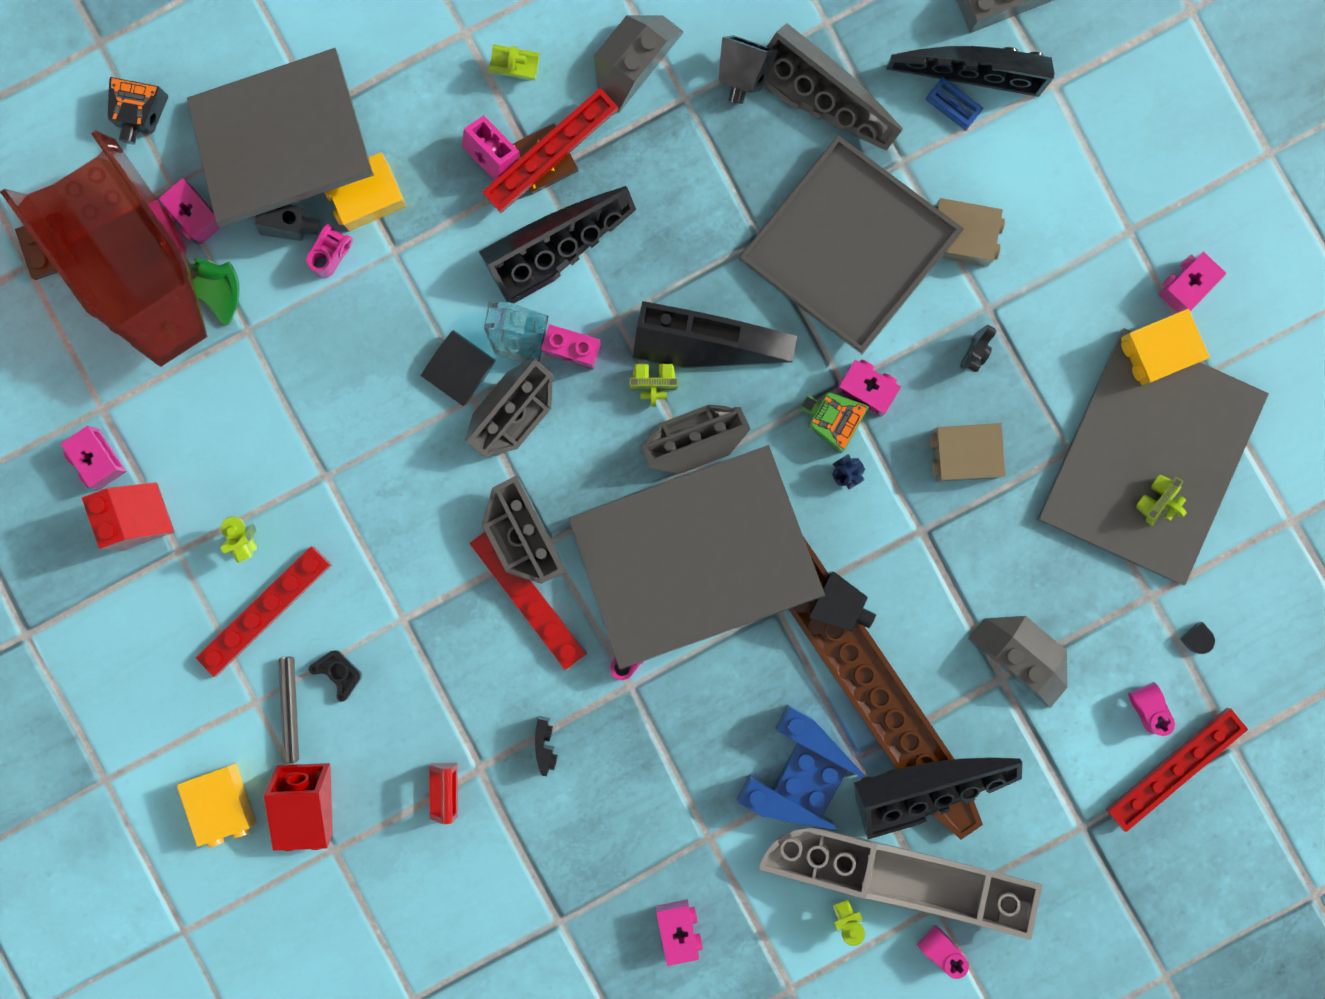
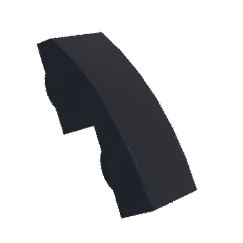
(544, 753)

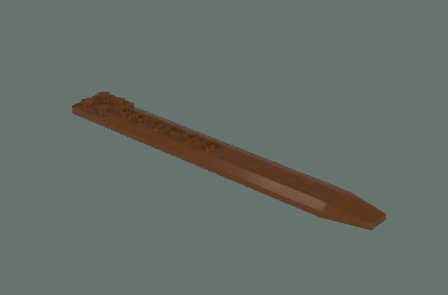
(882, 700)

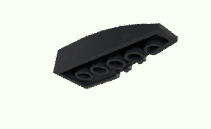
(980, 66)
(548, 245)
(911, 793)

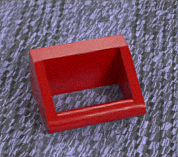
(443, 792)

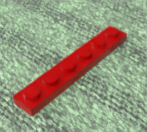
(550, 150)
(532, 606)
(263, 611)
(1176, 769)

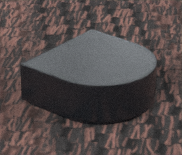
(1199, 639)

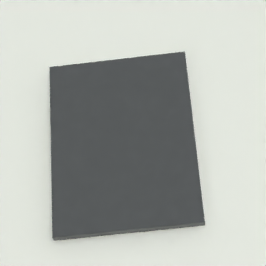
(1129, 435)
(695, 557)

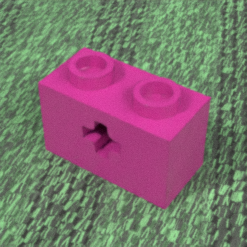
(489, 147)
(184, 198)
(1204, 276)
(571, 346)
(877, 399)
(104, 465)
(677, 948)

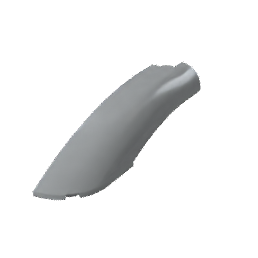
(906, 879)

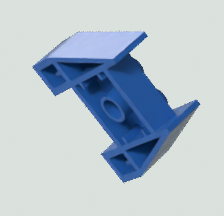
(807, 778)

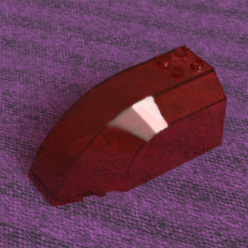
(117, 252)

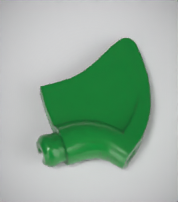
(217, 288)

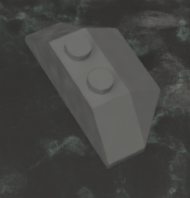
(633, 54)
(511, 409)
(695, 438)
(520, 534)
(1025, 654)

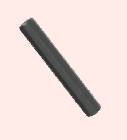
(288, 709)

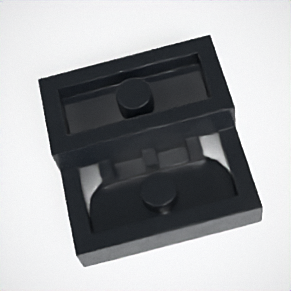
(458, 367)

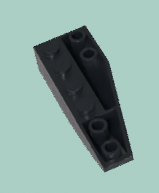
(706, 340)

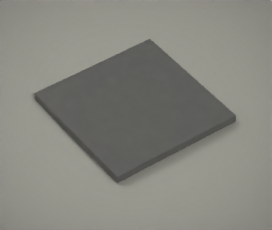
(278, 137)
(850, 244)

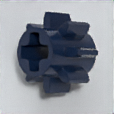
(848, 471)

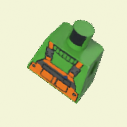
(834, 418)

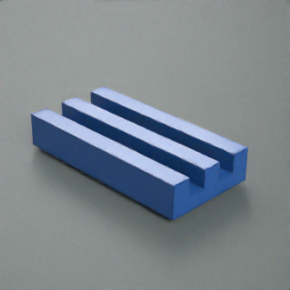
(949, 112)

